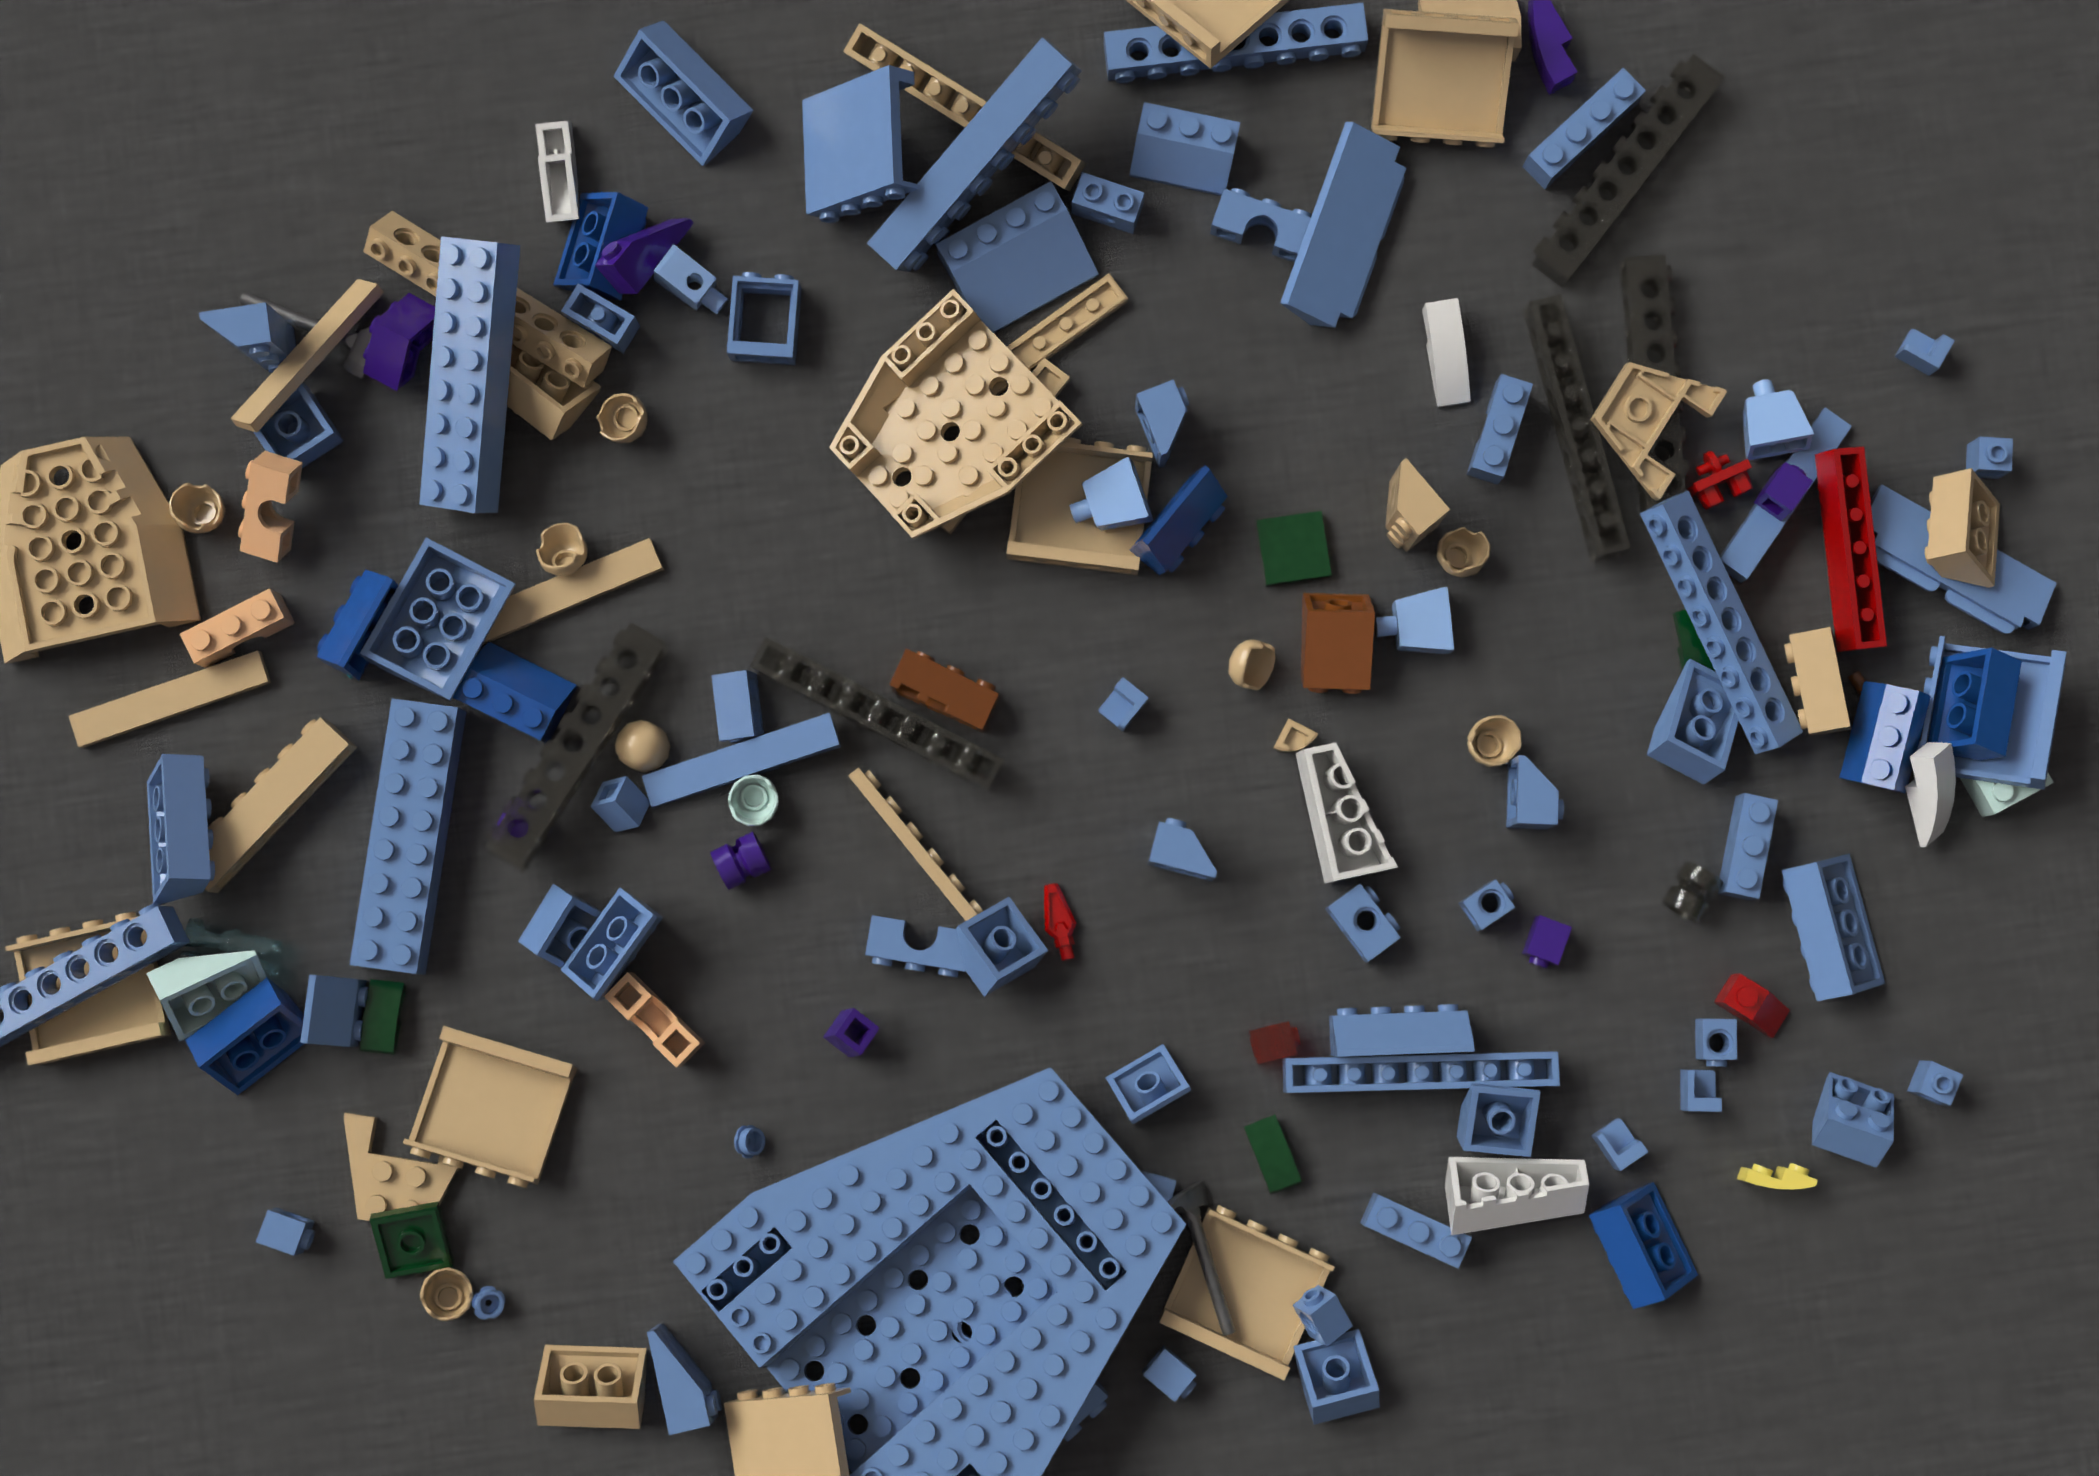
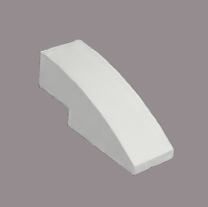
(558, 171)
(1447, 352)
(1932, 790)

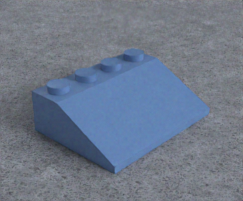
(1017, 258)
(437, 619)

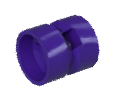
(741, 860)

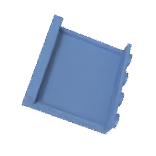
(855, 145)
(2031, 723)

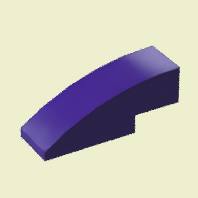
(1548, 43)

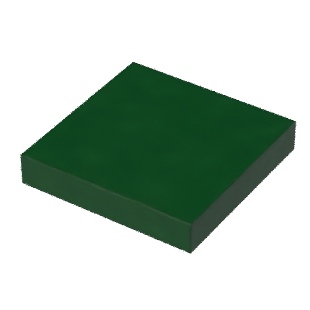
(1293, 548)
(411, 1240)

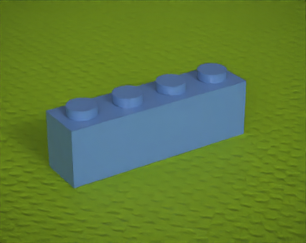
(1584, 128)

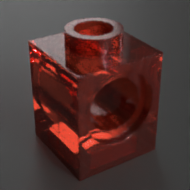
(1274, 1042)

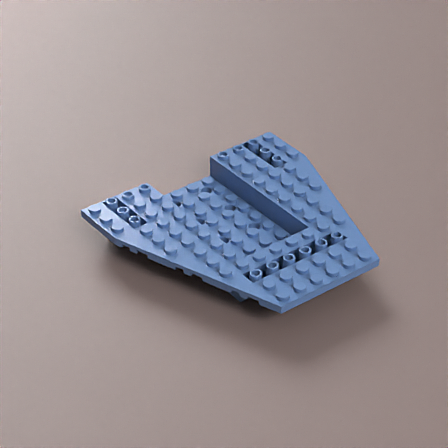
(842, 1239)

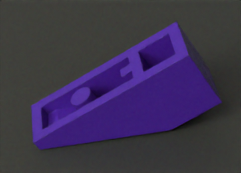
(632, 259)

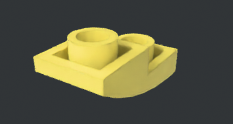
(1784, 1178)

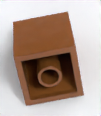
(1337, 642)

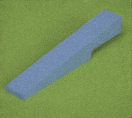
(1760, 527)
(742, 759)

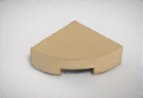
(1294, 737)

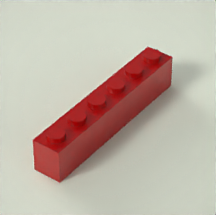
(1850, 549)

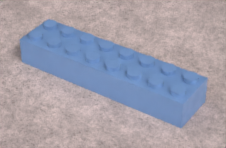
(975, 156)
(469, 375)
(408, 837)

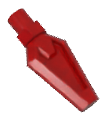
(1059, 920)

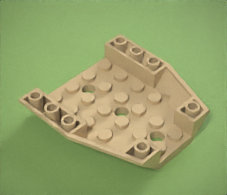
(938, 380)
(128, 556)

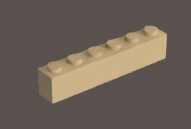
(275, 798)

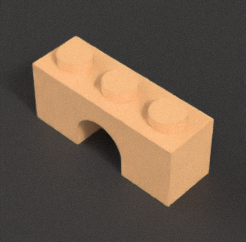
(263, 529)
(252, 618)
(655, 1019)

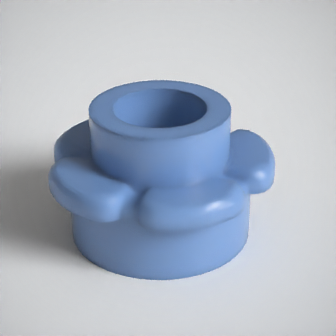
(749, 1141)
(494, 1309)

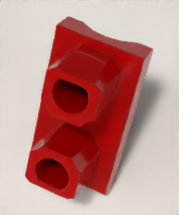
(1707, 488)

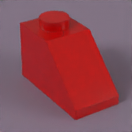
(1752, 1004)

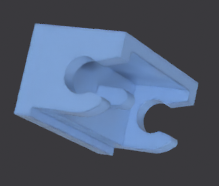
(737, 706)

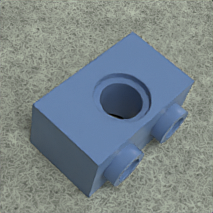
(1107, 203)
(601, 318)
(1345, 913)

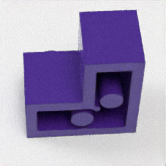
(398, 340)

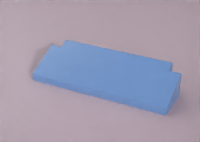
(1345, 228)
(1901, 545)

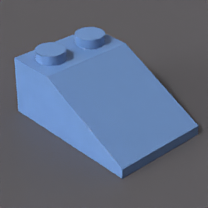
(1695, 725)
(682, 1385)

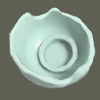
(753, 800)

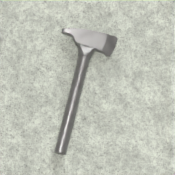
(354, 341)
(1188, 1204)

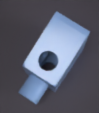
(679, 270)
(1774, 423)
(1113, 498)
(1420, 623)

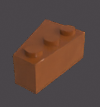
(944, 690)

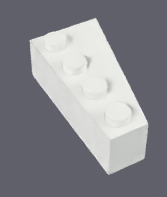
(1339, 817)
(1512, 1191)

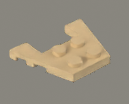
(1637, 412)
(386, 1180)

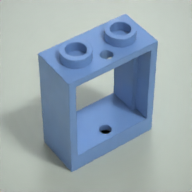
(758, 351)

